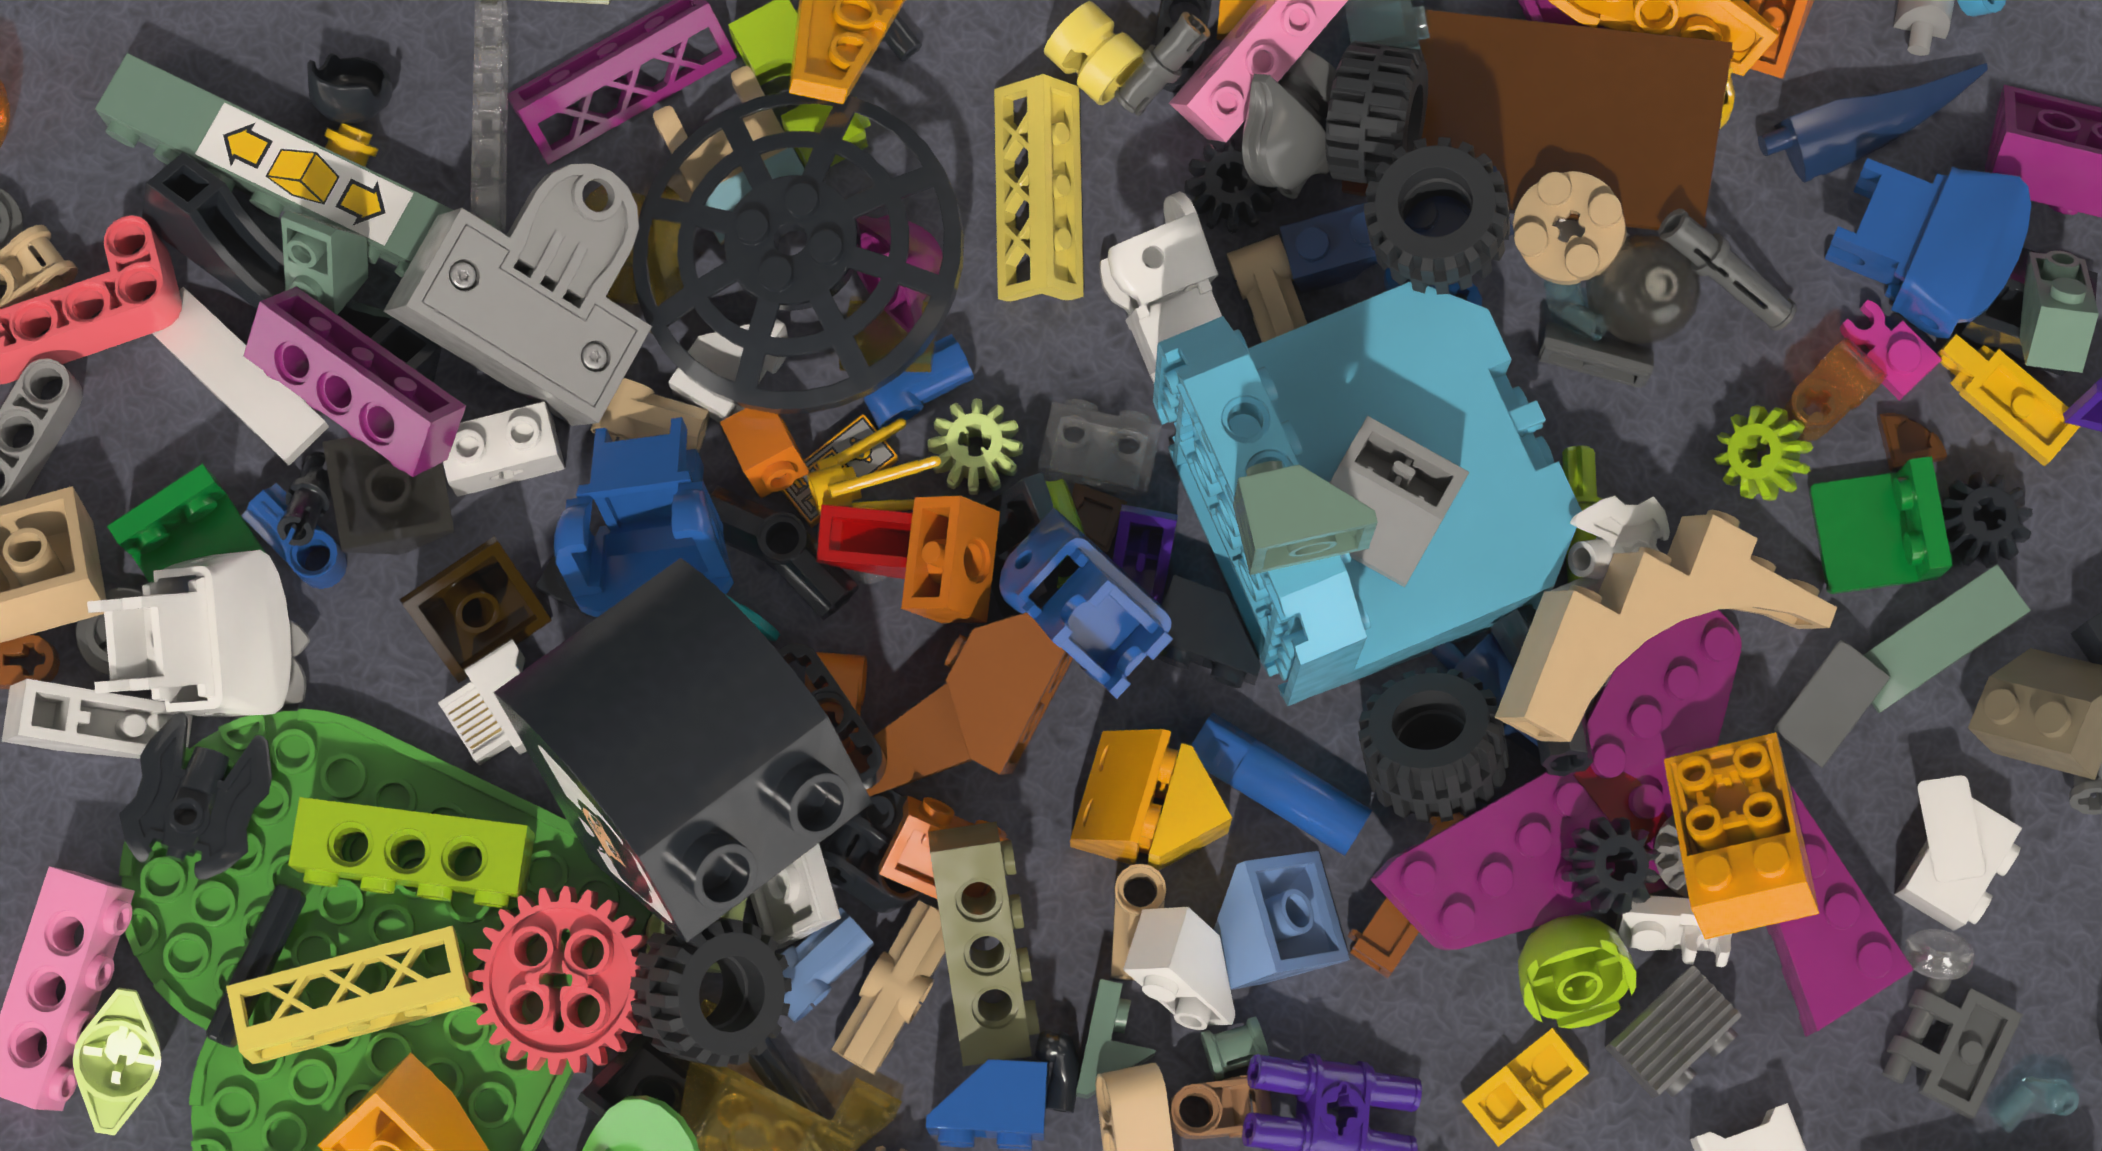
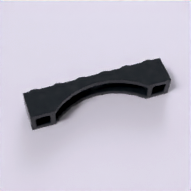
(211, 228)

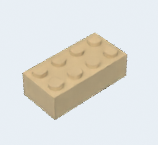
(47, 564)

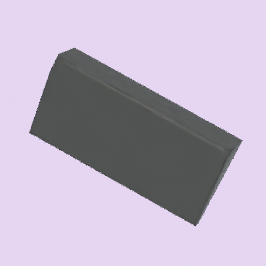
(1601, 358)
(1831, 704)

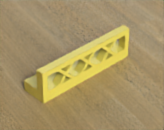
(1048, 184)
(354, 1016)

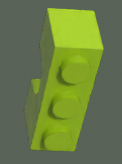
(767, 46)

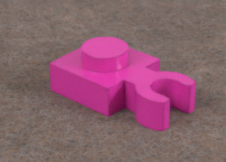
(1896, 352)

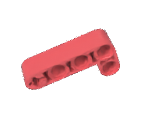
(116, 293)

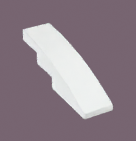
(218, 362)

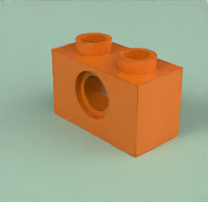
(950, 559)

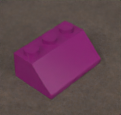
(2051, 147)

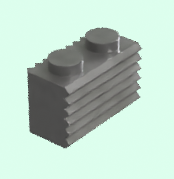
(1675, 1033)

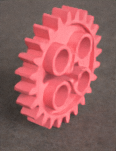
(511, 978)

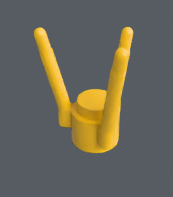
(840, 486)

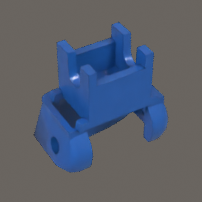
(1941, 239)
(653, 516)
(1097, 613)

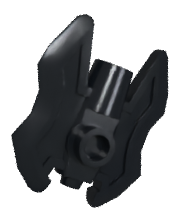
(195, 806)

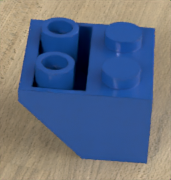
(995, 1102)

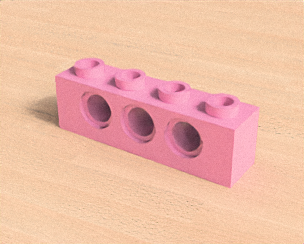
(1261, 43)
(43, 962)

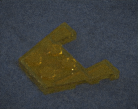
(741, 1115)

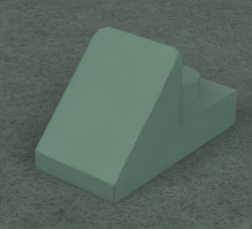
(1101, 1052)

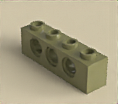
(984, 1028)

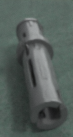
(1712, 257)

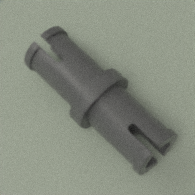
(1162, 63)

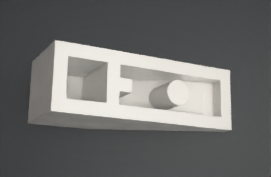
(82, 721)

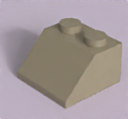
(2044, 712)

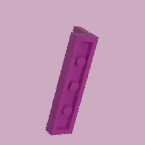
(611, 59)

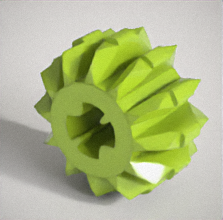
(1774, 469)

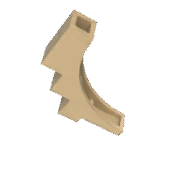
(1587, 634)

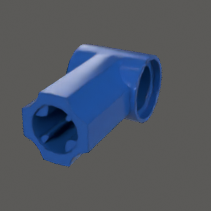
(911, 390)
(264, 515)

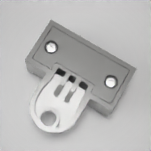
(533, 299)

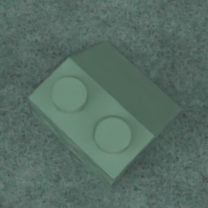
(1297, 517)

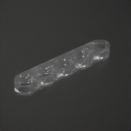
(490, 112)

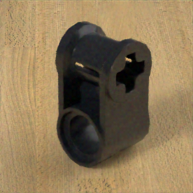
(854, 861)

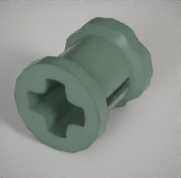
(1233, 1047)

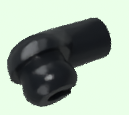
(1065, 1071)

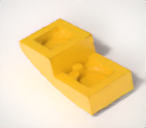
(1526, 1086)

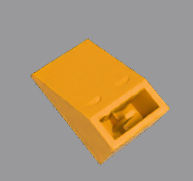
(1118, 801)
(1740, 837)

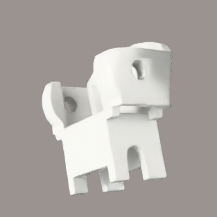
(1163, 278)
(203, 637)

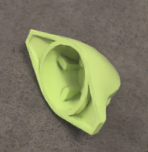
(116, 1060)

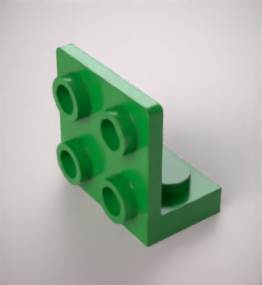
(182, 524)
(1881, 529)

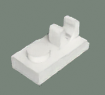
(1669, 925)

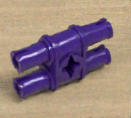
(1347, 1090)

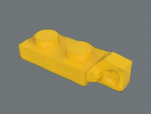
(2008, 398)

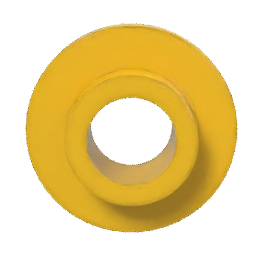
(351, 143)

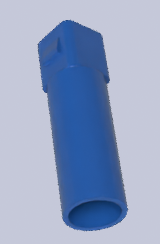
(1280, 784)

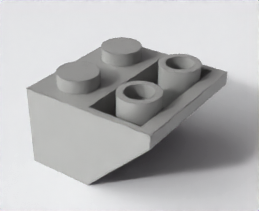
(1405, 488)

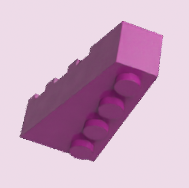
(1844, 950)

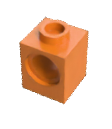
(765, 450)

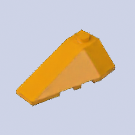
(1698, 19)
(406, 1113)

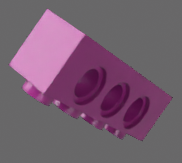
(354, 381)

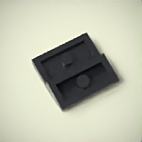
(1020, 512)

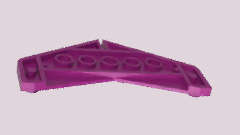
(1504, 861)

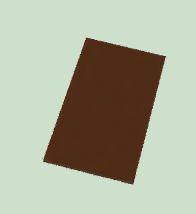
(1582, 101)

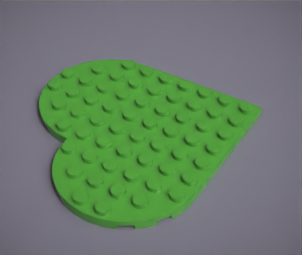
(197, 930)

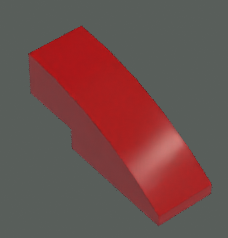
(864, 540)

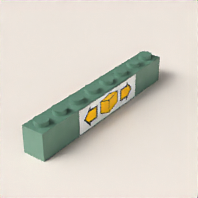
(265, 160)

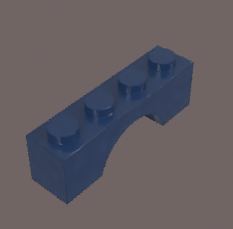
(1338, 245)

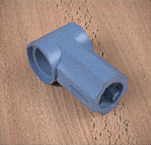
(821, 962)

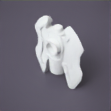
(1618, 530)

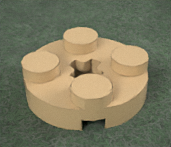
(1558, 197)

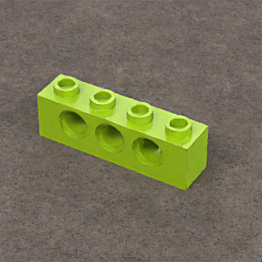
(326, 825)

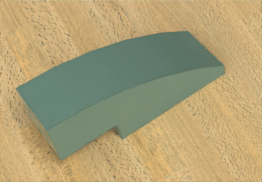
(1946, 634)

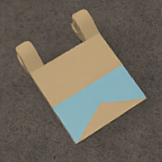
(701, 161)

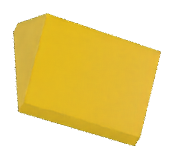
(1190, 814)

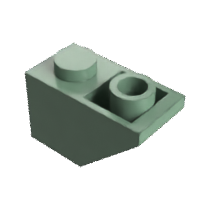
(323, 259)
(2057, 311)

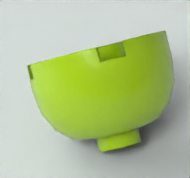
(1575, 971)

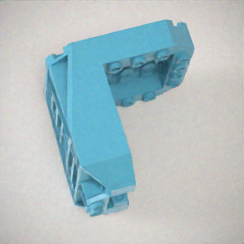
(1427, 372)

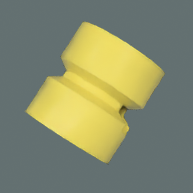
(1092, 50)

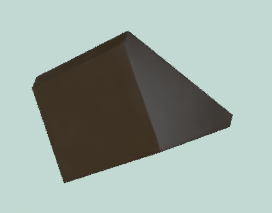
(475, 607)

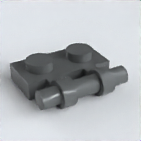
(1968, 1052)

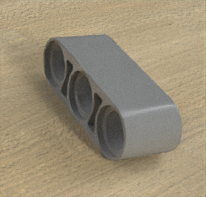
(48, 418)

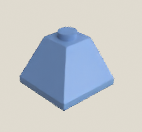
(1278, 920)

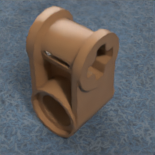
(1227, 1106)

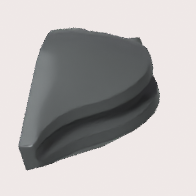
(1281, 139)

